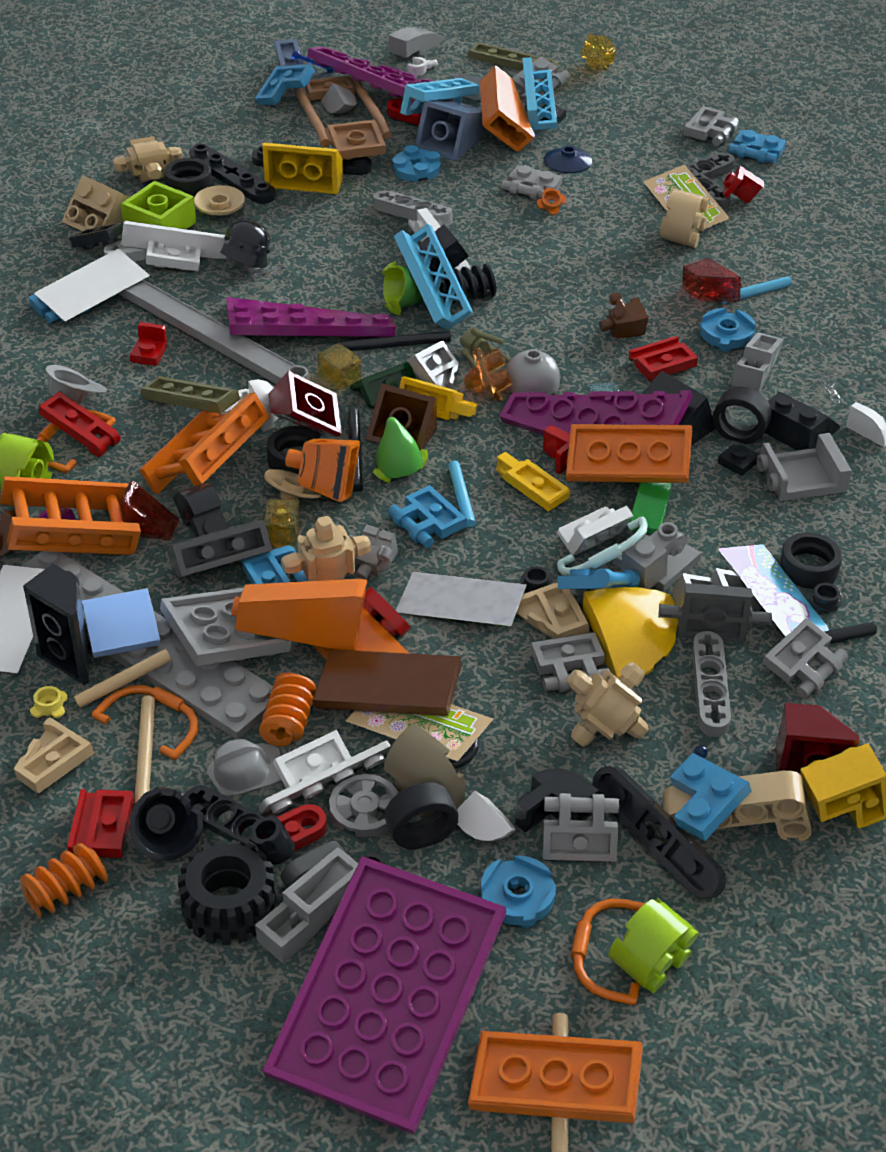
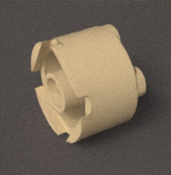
(684, 218)

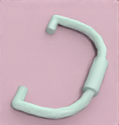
(608, 554)

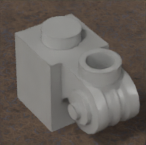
(651, 554)

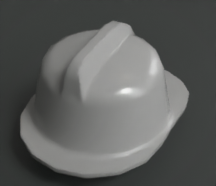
(71, 383)
(243, 767)

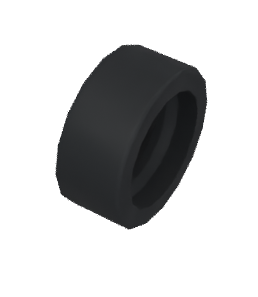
(188, 167)
(749, 399)
(286, 438)
(815, 544)
(414, 801)

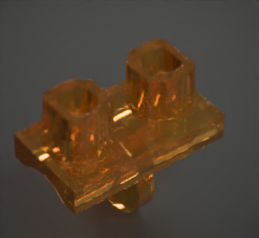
(485, 375)

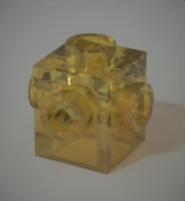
(598, 51)

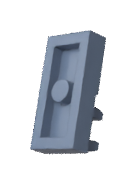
(284, 52)

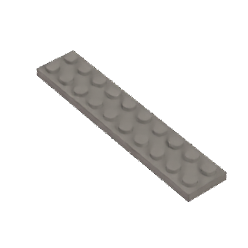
(217, 692)

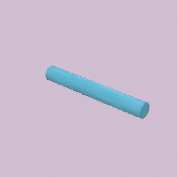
(764, 287)
(461, 492)

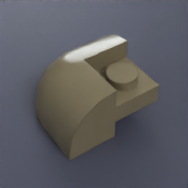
(422, 758)

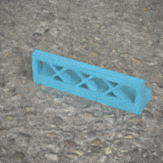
(435, 90)
(534, 99)
(424, 277)

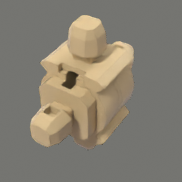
(146, 159)
(326, 552)
(607, 704)

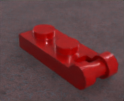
(79, 423)

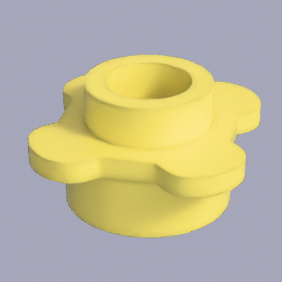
(48, 702)

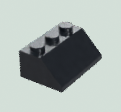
(59, 621)

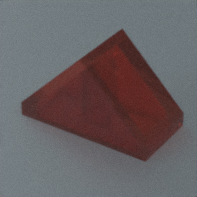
(152, 516)

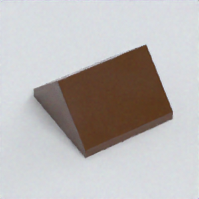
(413, 410)

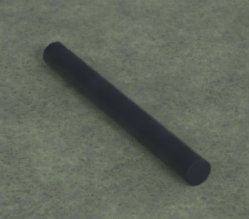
(396, 341)
(354, 434)

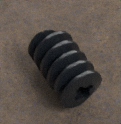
(472, 281)

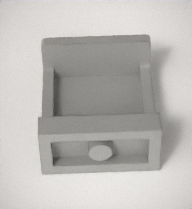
(805, 471)

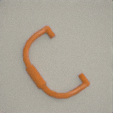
(50, 430)
(162, 696)
(580, 947)

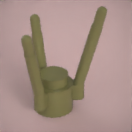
(475, 338)

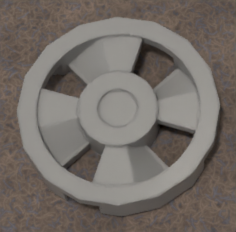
(363, 804)

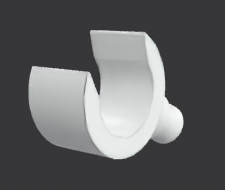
(420, 66)

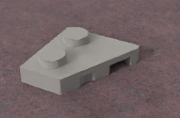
(435, 365)

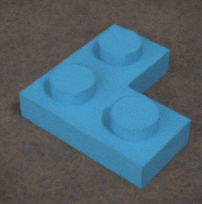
(282, 78)
(713, 794)

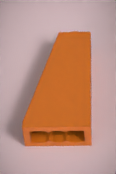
(503, 110)
(303, 612)

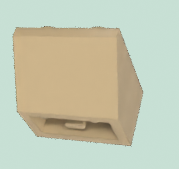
(94, 205)

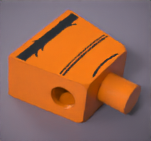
(326, 466)

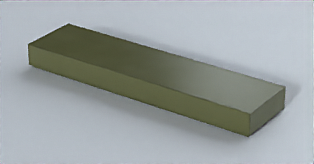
(501, 56)
(190, 394)

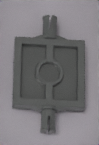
(715, 609)

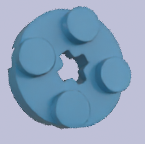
(416, 164)
(727, 330)
(521, 871)

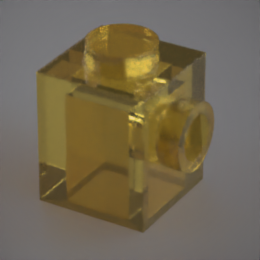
(339, 366)
(282, 522)

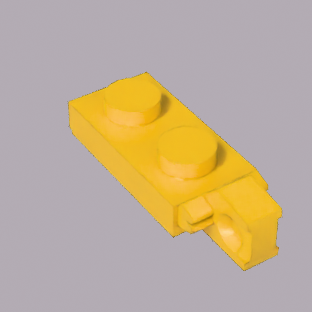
(449, 401)
(532, 481)

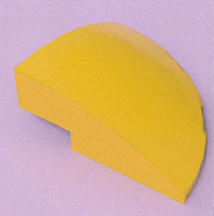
(630, 626)

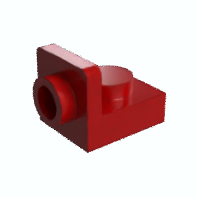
(742, 184)
(150, 345)
(557, 446)

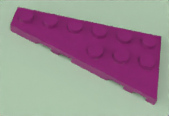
(359, 69)
(295, 319)
(538, 410)

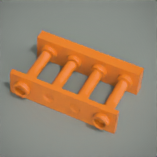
(204, 444)
(62, 534)

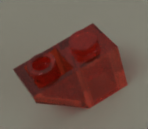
(711, 281)

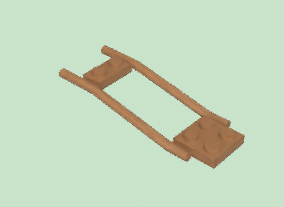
(351, 138)

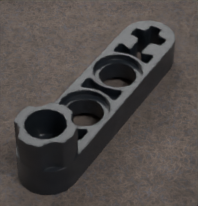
(267, 832)

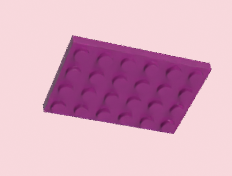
(386, 994)

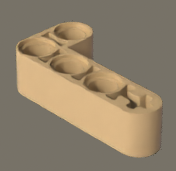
(773, 798)

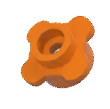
(551, 194)

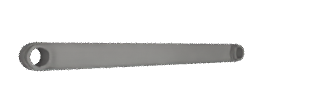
(211, 332)

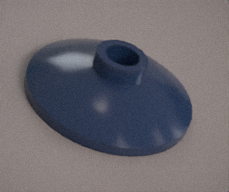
(568, 160)

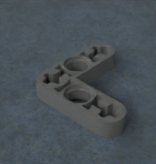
(711, 168)

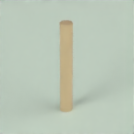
(122, 678)

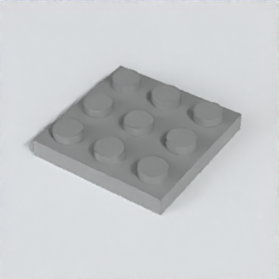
(209, 632)

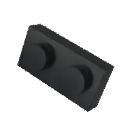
(91, 237)

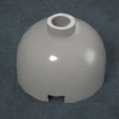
(533, 372)

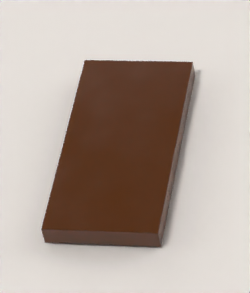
(388, 682)

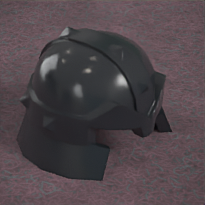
(248, 243)
(165, 824)

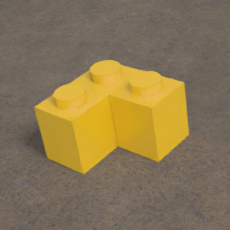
(849, 784)

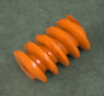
(287, 709)
(62, 877)

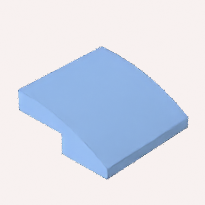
(121, 623)

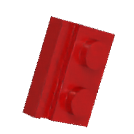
(664, 356)
(102, 821)

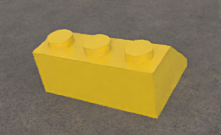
(302, 168)

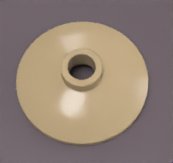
(219, 200)
(288, 485)

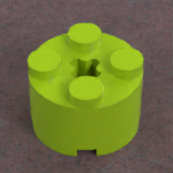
(24, 457)
(652, 944)

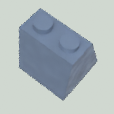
(449, 128)

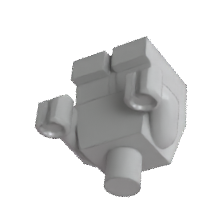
(382, 552)

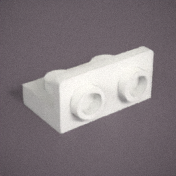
(594, 528)

